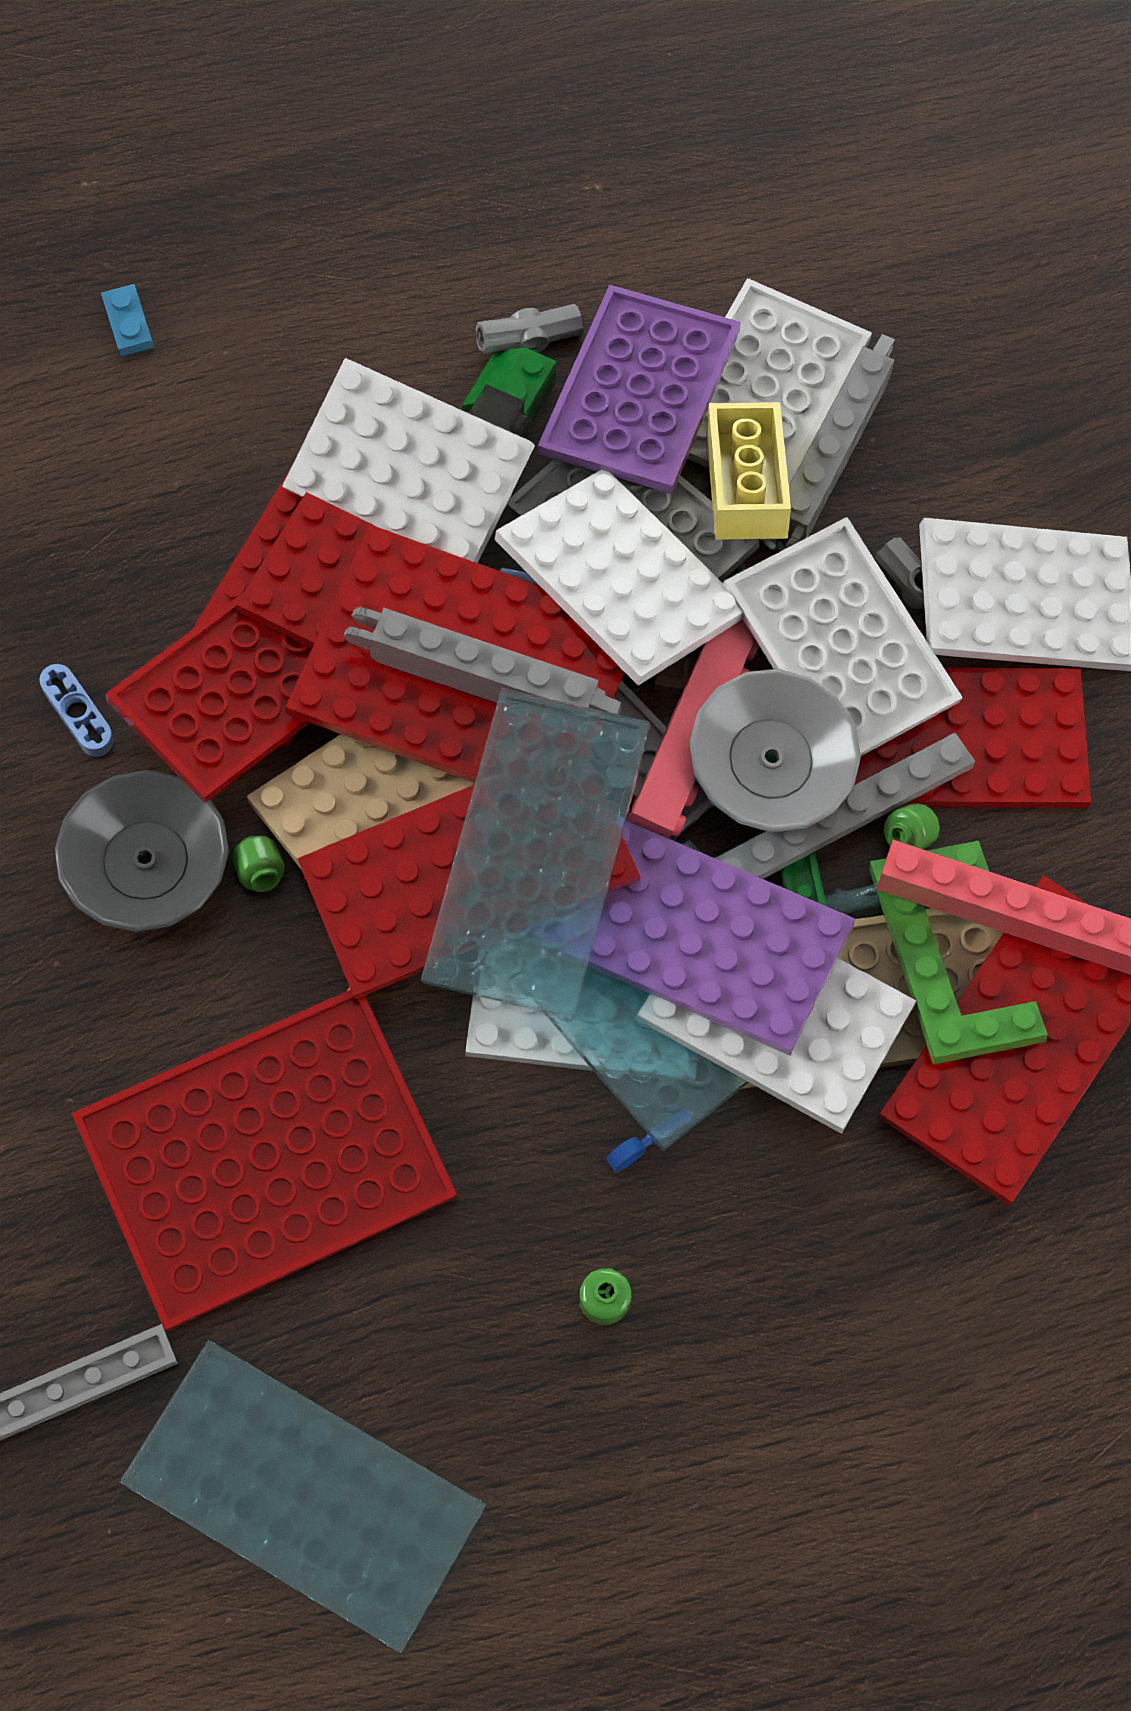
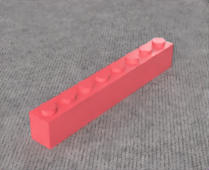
(671, 774)
(1007, 905)

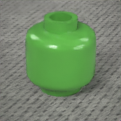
(912, 825)
(258, 863)
(599, 1284)

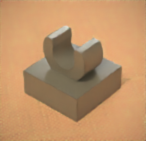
(674, 676)

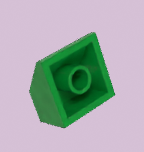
(520, 374)

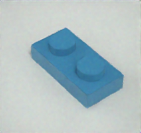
(127, 320)

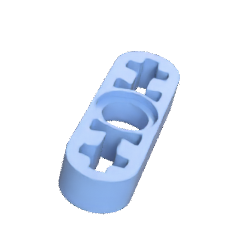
(76, 725)

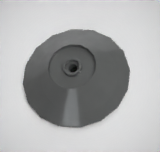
(134, 819)

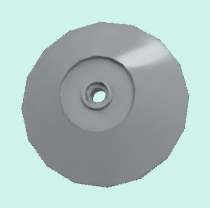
(780, 717)

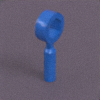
(628, 1153)

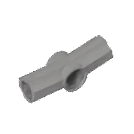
(529, 329)
(904, 569)

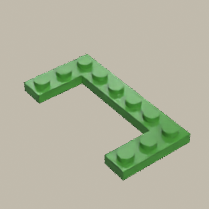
(943, 1027)

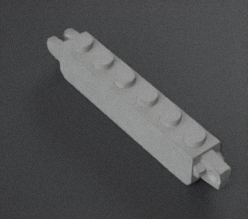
(838, 437)
(469, 662)

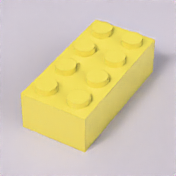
(748, 471)

